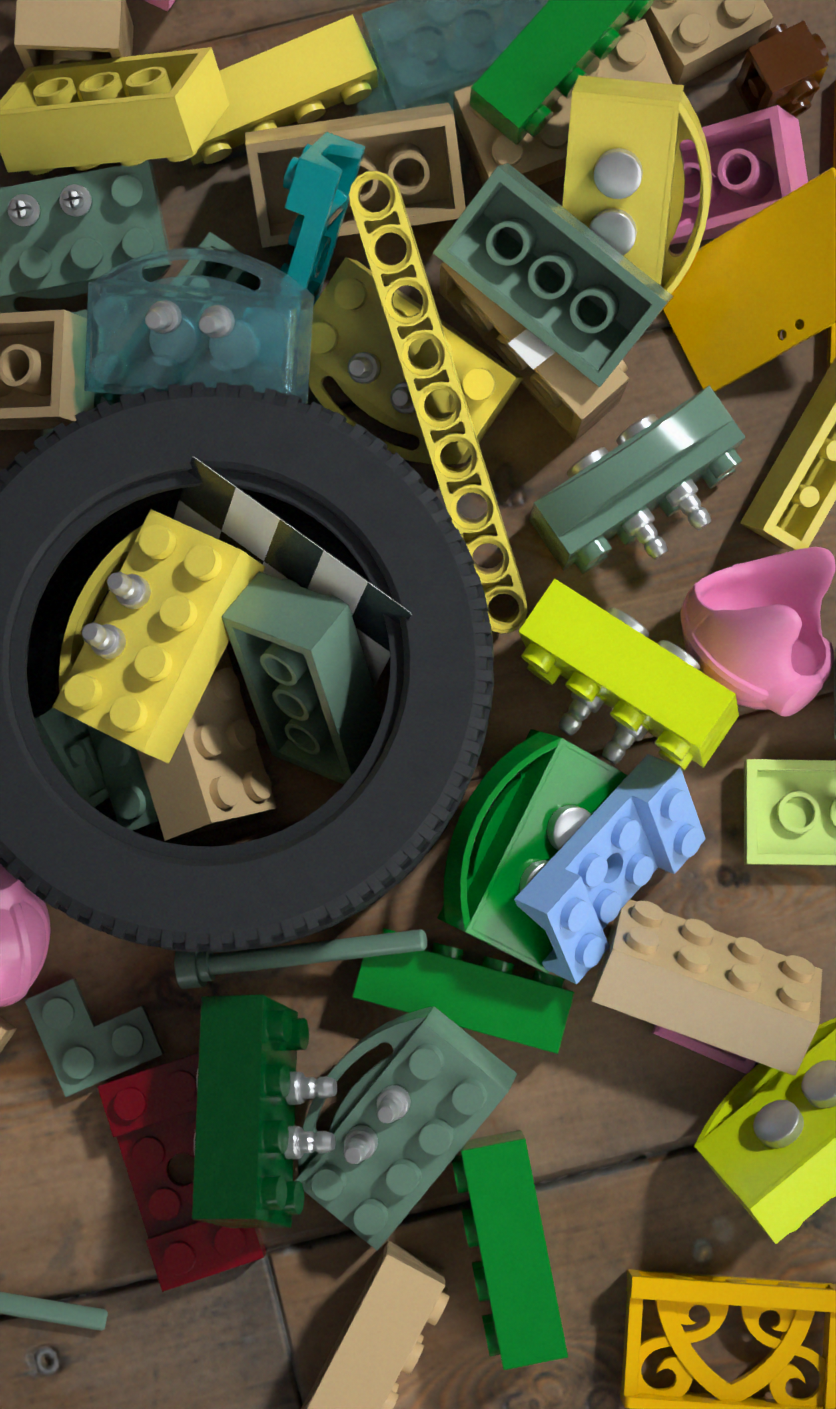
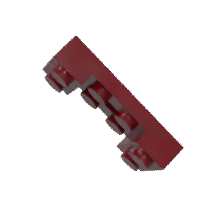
(153, 1122)

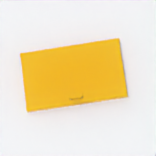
(759, 281)

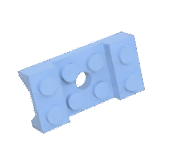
(586, 883)

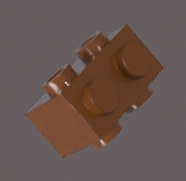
(783, 69)

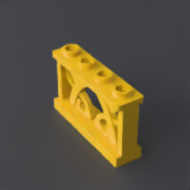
(675, 1297)

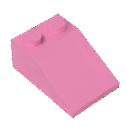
(752, 166)

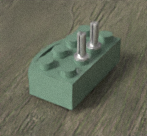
(76, 230)

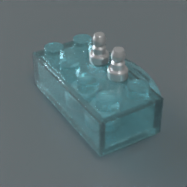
(197, 328)

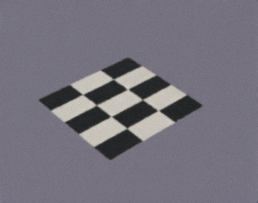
(239, 520)

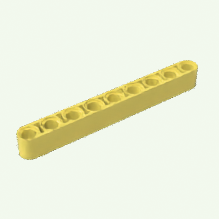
(440, 376)

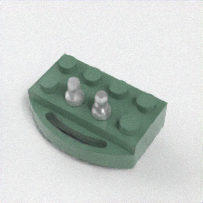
(648, 469)
(401, 1121)

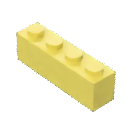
(291, 85)
(803, 478)

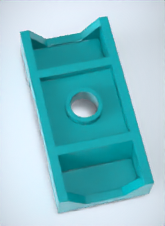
(319, 191)

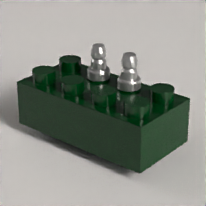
(248, 1113)

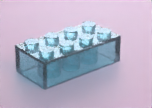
(439, 45)

